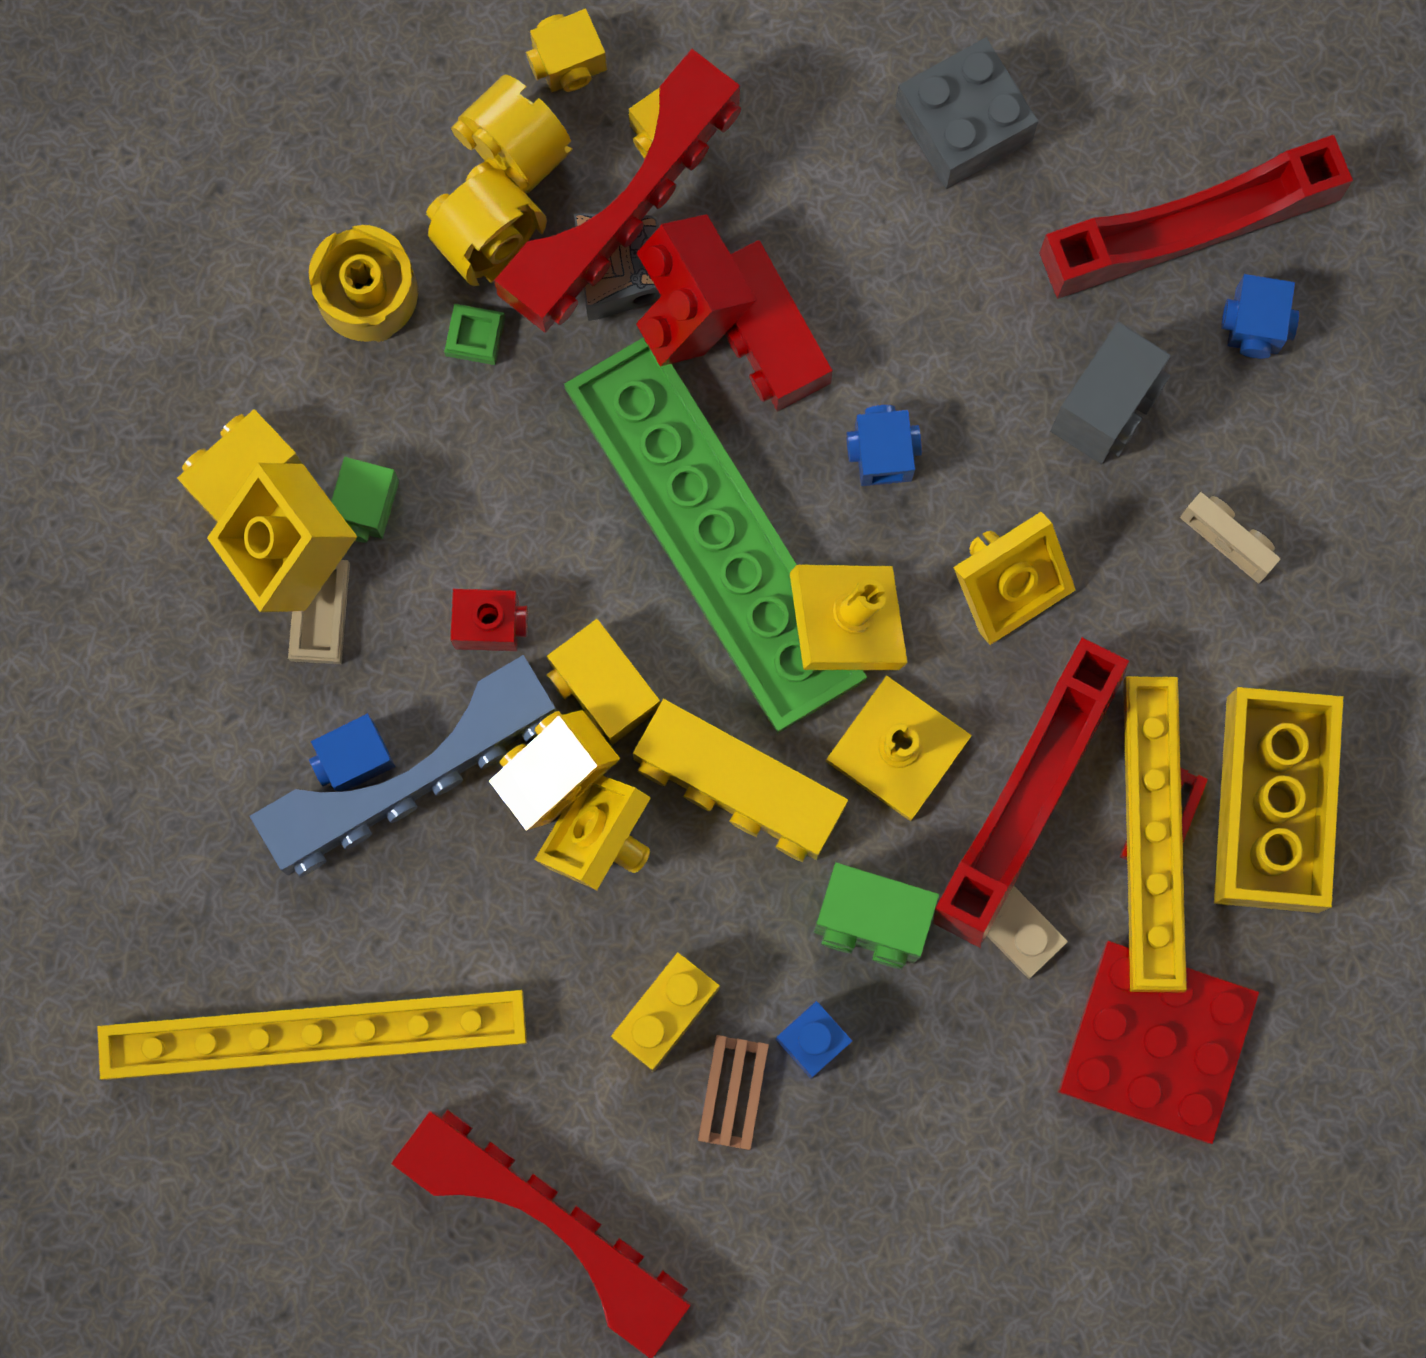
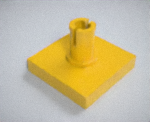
(1014, 576)
(848, 617)
(898, 748)
(597, 833)

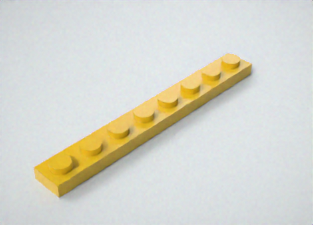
(311, 1035)

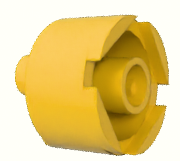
(514, 133)
(483, 223)
(353, 258)

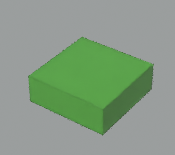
(474, 334)

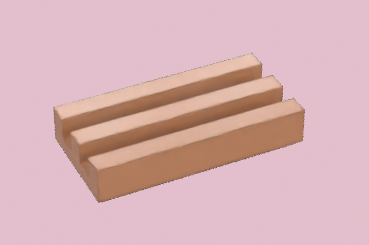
(740, 1047)

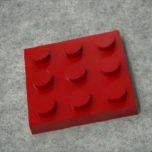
(1159, 1052)

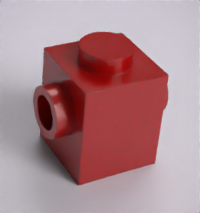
(474, 606)

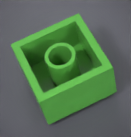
(875, 915)

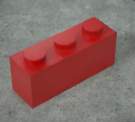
(775, 335)

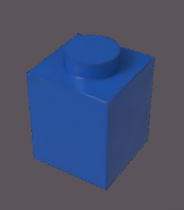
(350, 755)
(813, 1039)

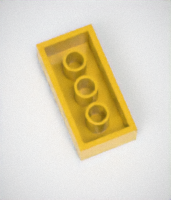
(1279, 800)

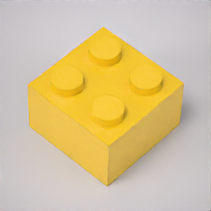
(281, 537)

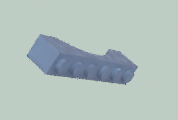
(311, 823)

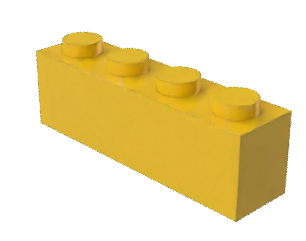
(739, 780)

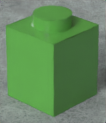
(365, 497)

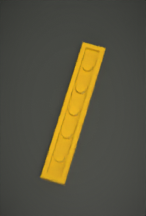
(1154, 835)

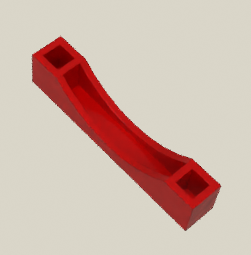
(1133, 241)
(554, 269)
(1031, 793)
(633, 1300)

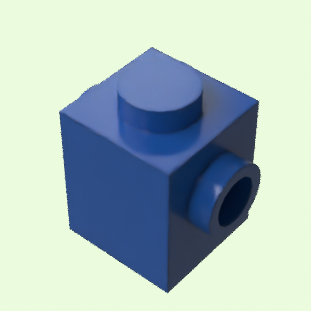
(1260, 316)
(884, 445)

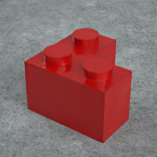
(697, 287)

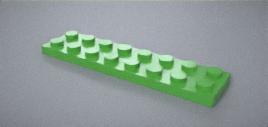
(706, 526)

